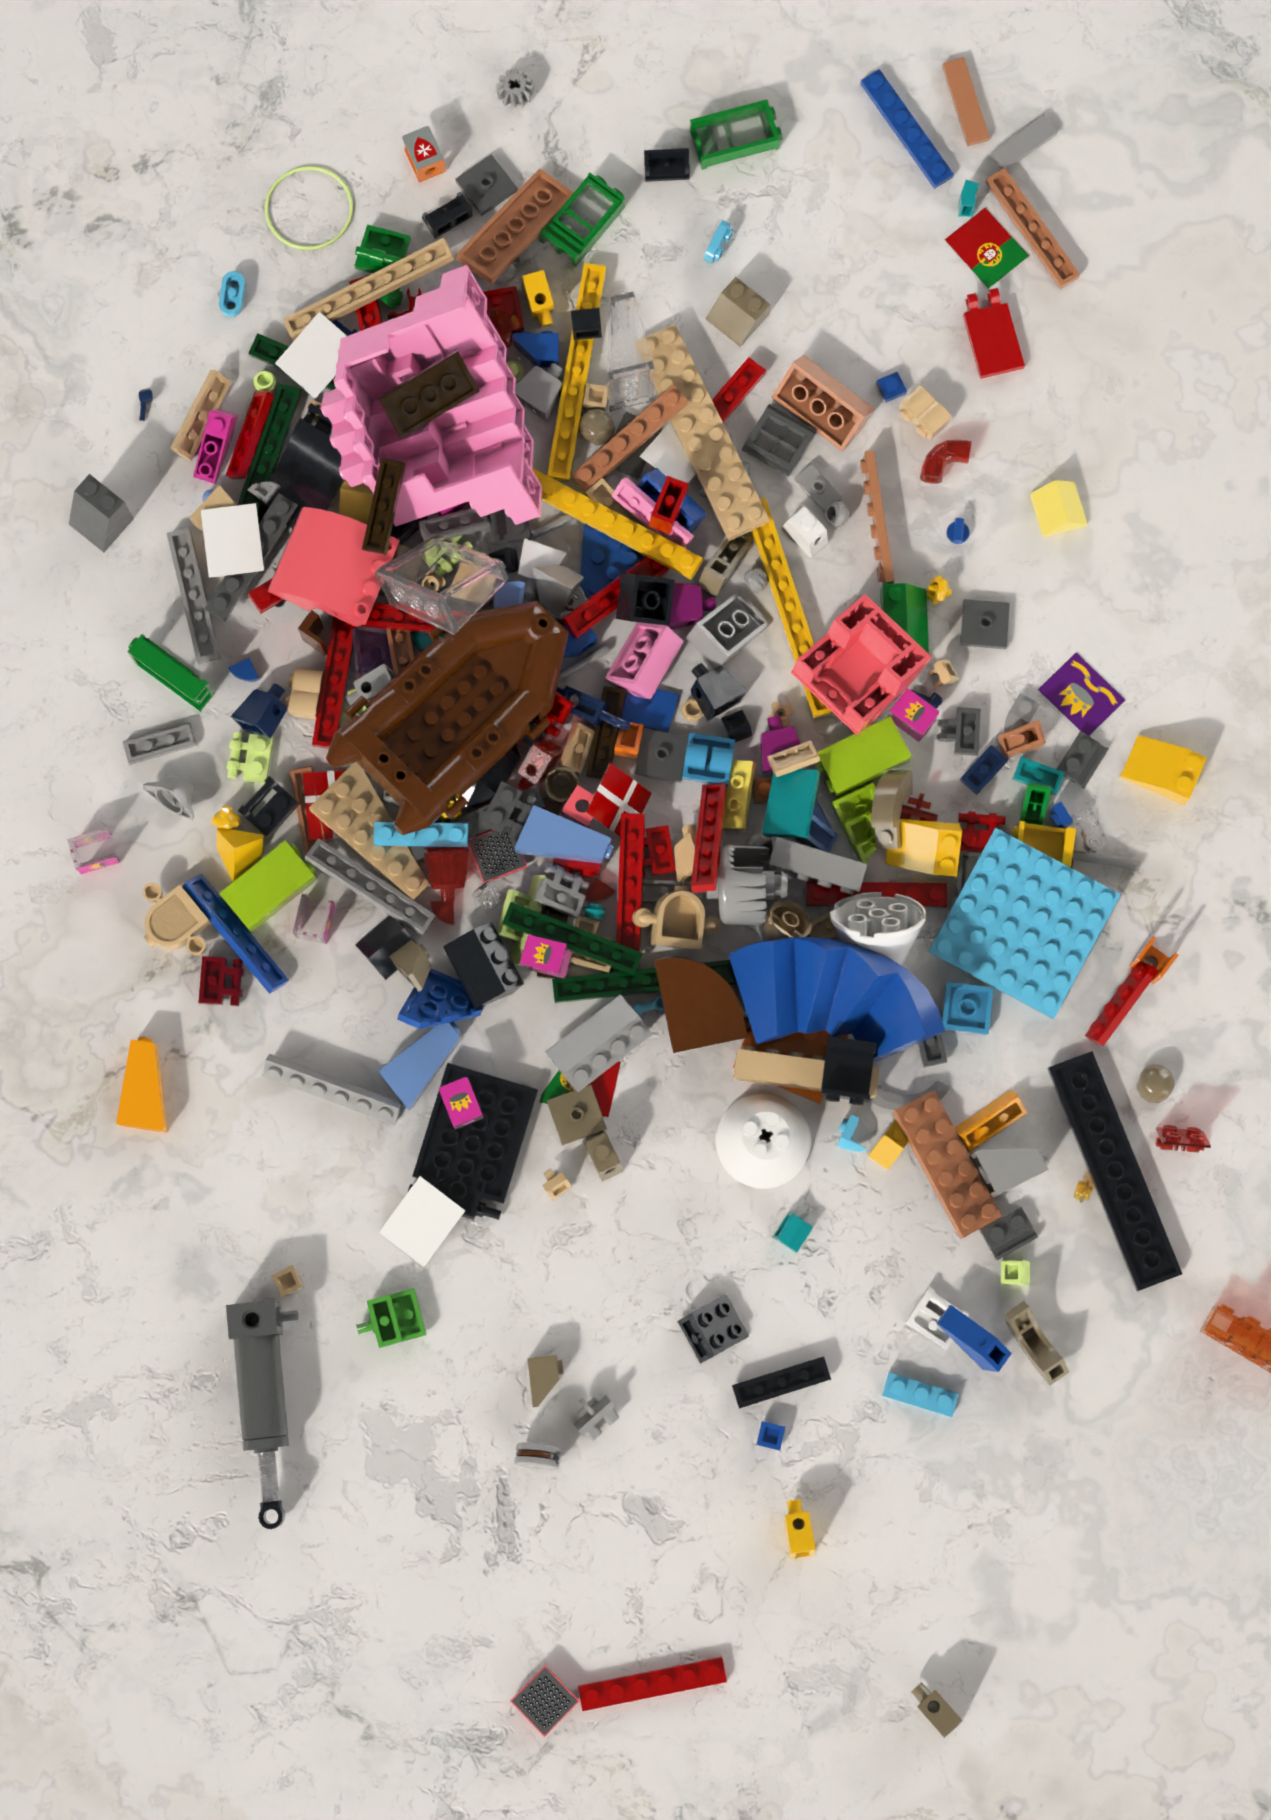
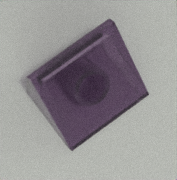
(370, 651)

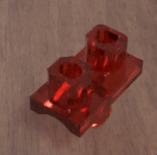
(907, 811)

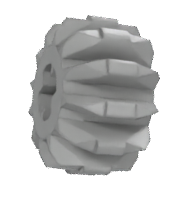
(514, 88)

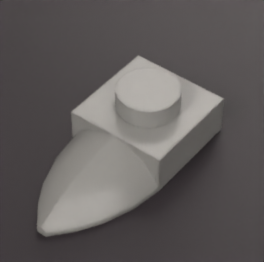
(1020, 713)

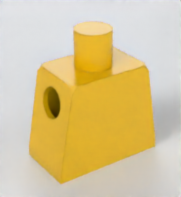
(535, 290)
(800, 1541)

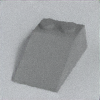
(727, 630)

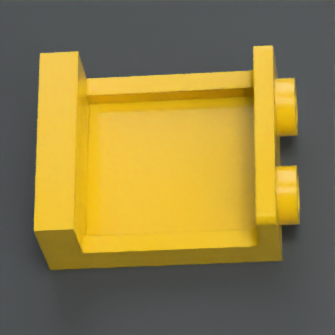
(1049, 840)

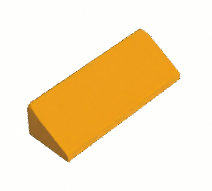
(990, 1120)

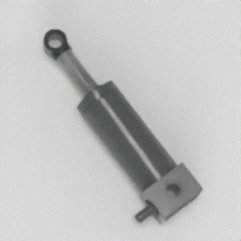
(261, 1391)

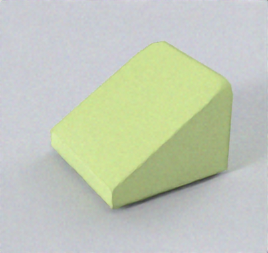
(1015, 1272)

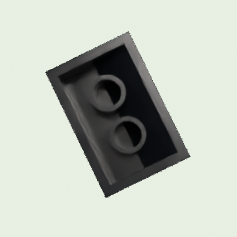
(483, 965)

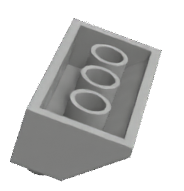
(817, 864)
(598, 1043)

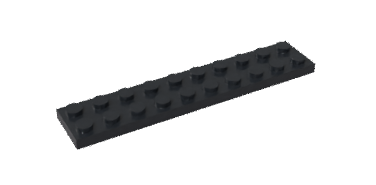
(1114, 1171)

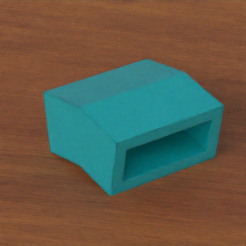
(967, 199)
(792, 1232)

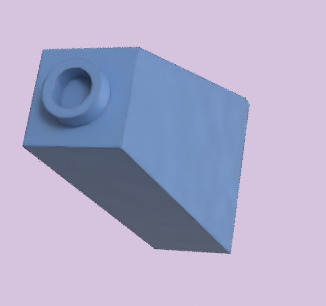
(560, 838)
(419, 1064)

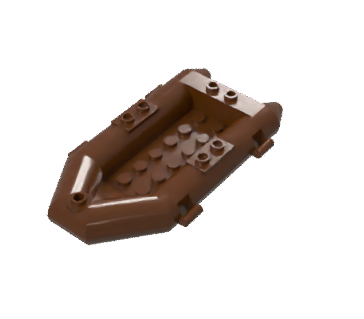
(455, 710)

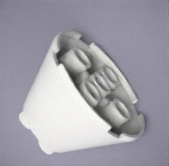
(879, 923)
(753, 1159)

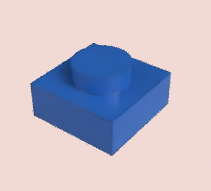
(891, 387)
(1060, 816)
(770, 1435)

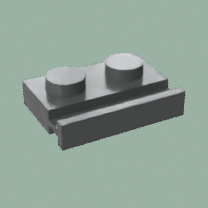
(1082, 759)
(1008, 1233)

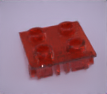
(1191, 1139)

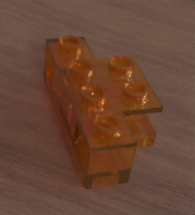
(1242, 1336)

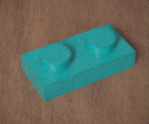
(1036, 773)

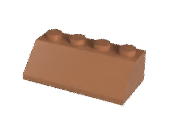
(822, 402)

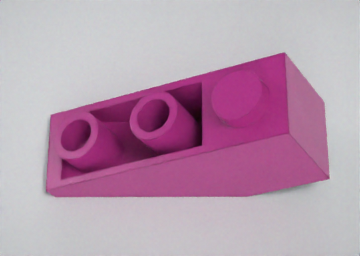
(215, 444)

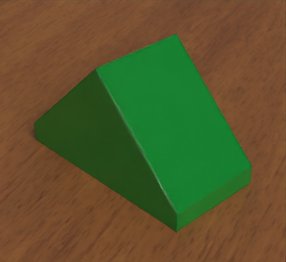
(1034, 803)

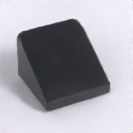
(508, 557)
(737, 726)

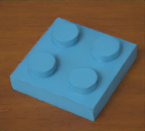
(967, 1008)

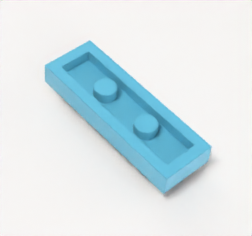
(920, 1394)

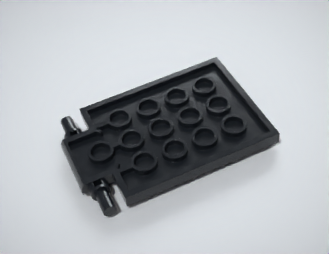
(482, 1155)

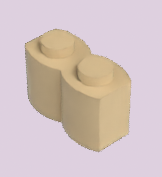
(924, 412)
(305, 693)

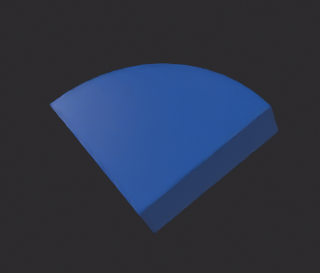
(244, 671)

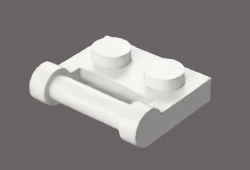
(925, 1320)

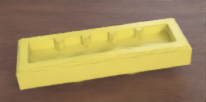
(738, 794)

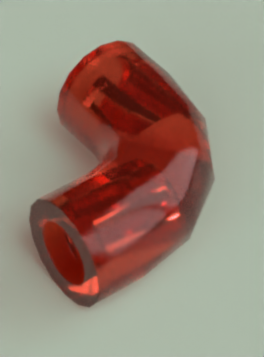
(942, 455)

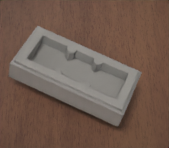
(817, 487)

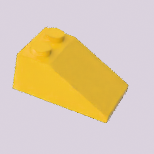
(1163, 768)
(927, 847)

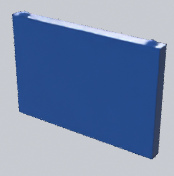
(653, 712)

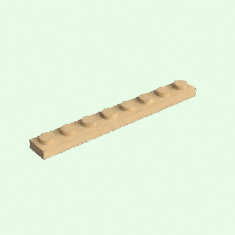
(372, 286)

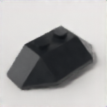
(488, 784)

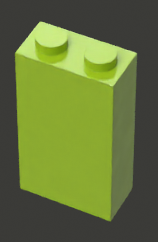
(862, 757)
(269, 885)

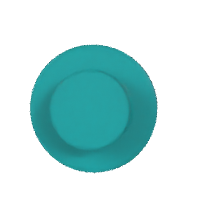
(594, 911)

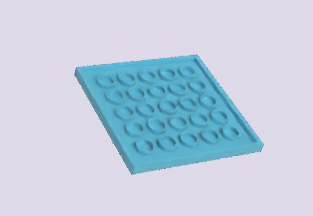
(1024, 923)

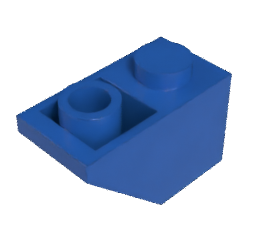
(538, 348)

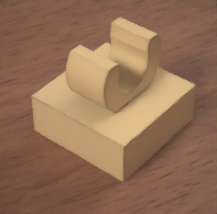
(945, 671)
(556, 1184)

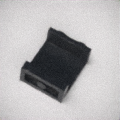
(847, 1070)

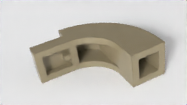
(887, 806)
(1035, 1344)

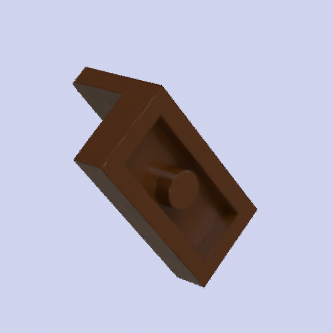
(309, 631)

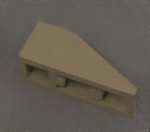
(723, 564)

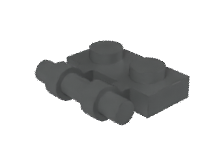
(502, 807)

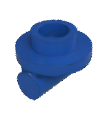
(958, 531)

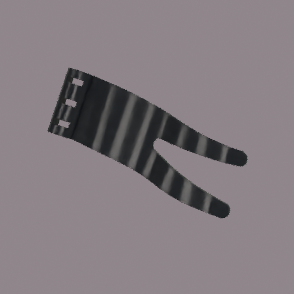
(308, 467)

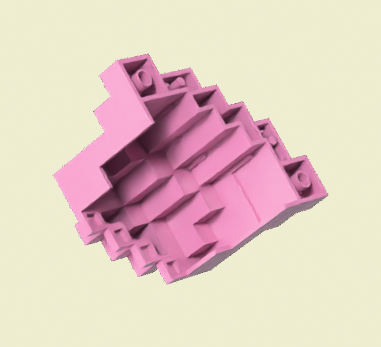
(467, 453)

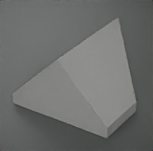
(556, 586)

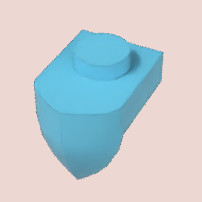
(847, 1128)

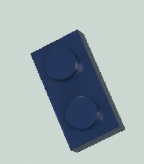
(984, 770)

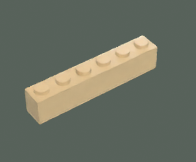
(785, 1070)

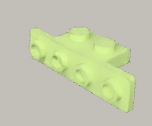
(525, 901)

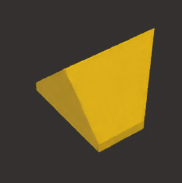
(239, 850)

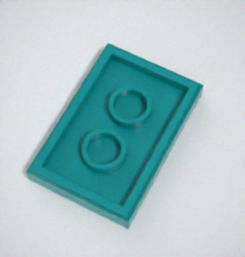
(791, 804)

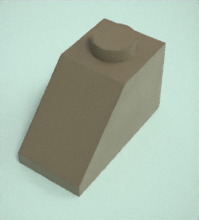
(412, 963)
(543, 1376)

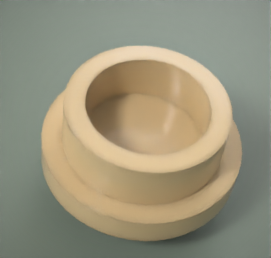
(691, 710)

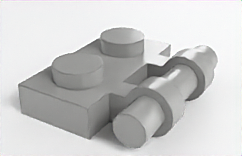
(558, 896)

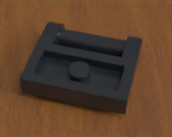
(274, 812)

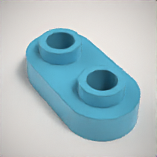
(715, 248)
(232, 295)

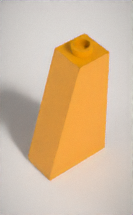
(142, 1089)

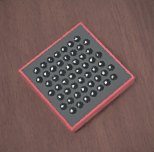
(496, 855)
(544, 1701)

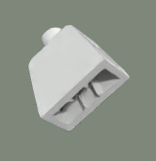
(805, 530)
(536, 555)

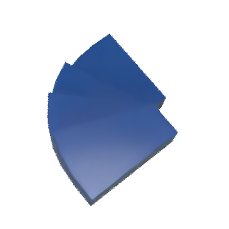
(833, 988)

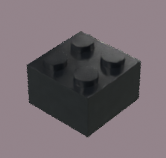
(645, 599)

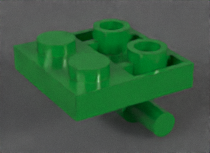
(380, 249)

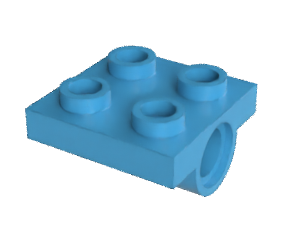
(708, 759)

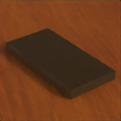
(428, 394)

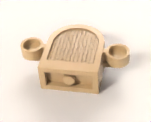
(174, 920)
(677, 920)

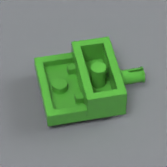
(394, 1318)

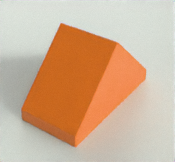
(629, 742)

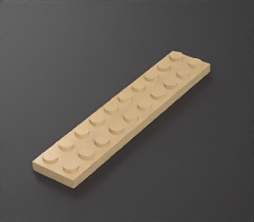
(706, 438)

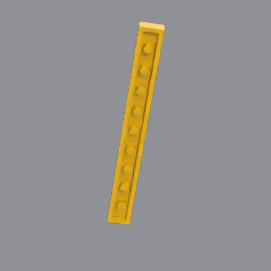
(575, 379)
(618, 527)
(786, 599)

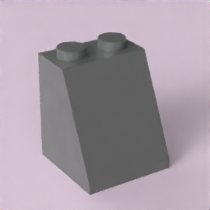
(98, 513)

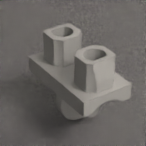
(592, 1413)

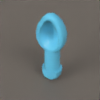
(650, 1005)

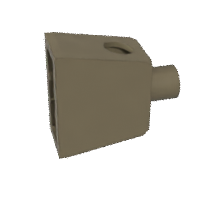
(603, 1155)
(945, 1719)

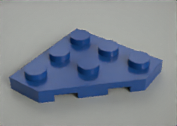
(603, 560)
(438, 1002)

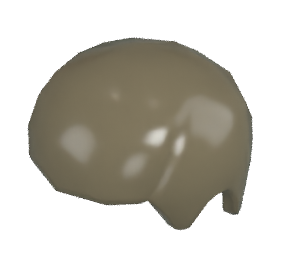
(597, 426)
(560, 783)
(1155, 1083)

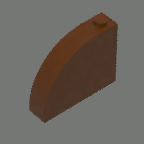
(698, 1004)

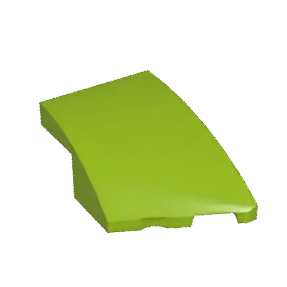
(854, 816)

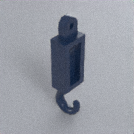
(592, 709)

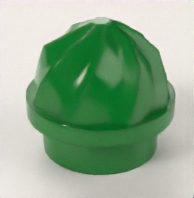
(393, 298)

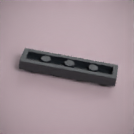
(781, 1382)

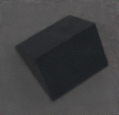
(383, 942)

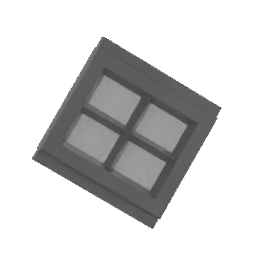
(778, 440)

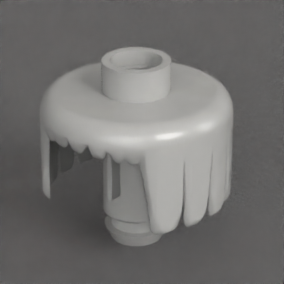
(743, 882)

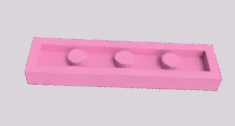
(642, 506)

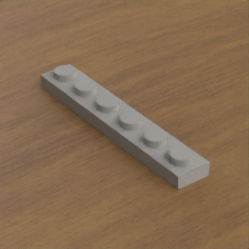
(193, 596)
(370, 887)
(332, 1089)

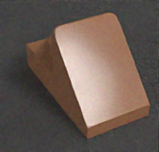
(1022, 739)

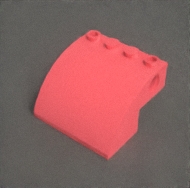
(328, 568)
(861, 664)

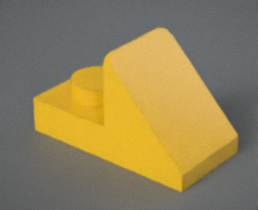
(889, 1146)

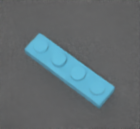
(435, 836)

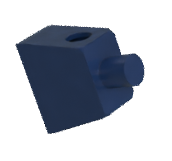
(261, 711)

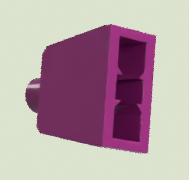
(688, 605)
(776, 740)

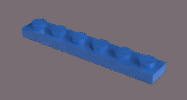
(906, 128)
(235, 933)

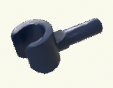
(145, 395)
(934, 700)

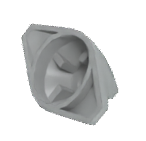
(174, 794)

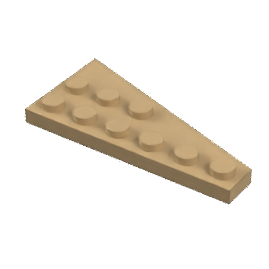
(350, 812)

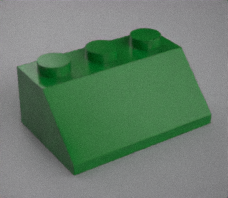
(907, 608)

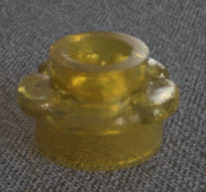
(1083, 1191)

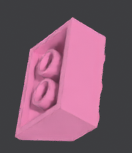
(644, 659)

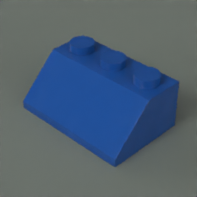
(690, 514)

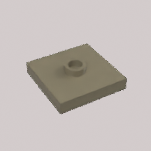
(576, 1115)

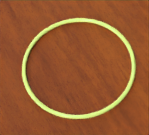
(300, 169)

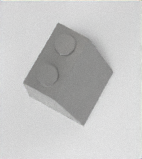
(1008, 1167)

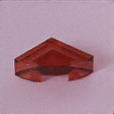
(598, 891)
(444, 911)

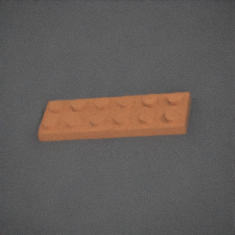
(514, 226)
(947, 1164)

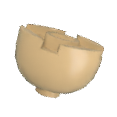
(786, 921)

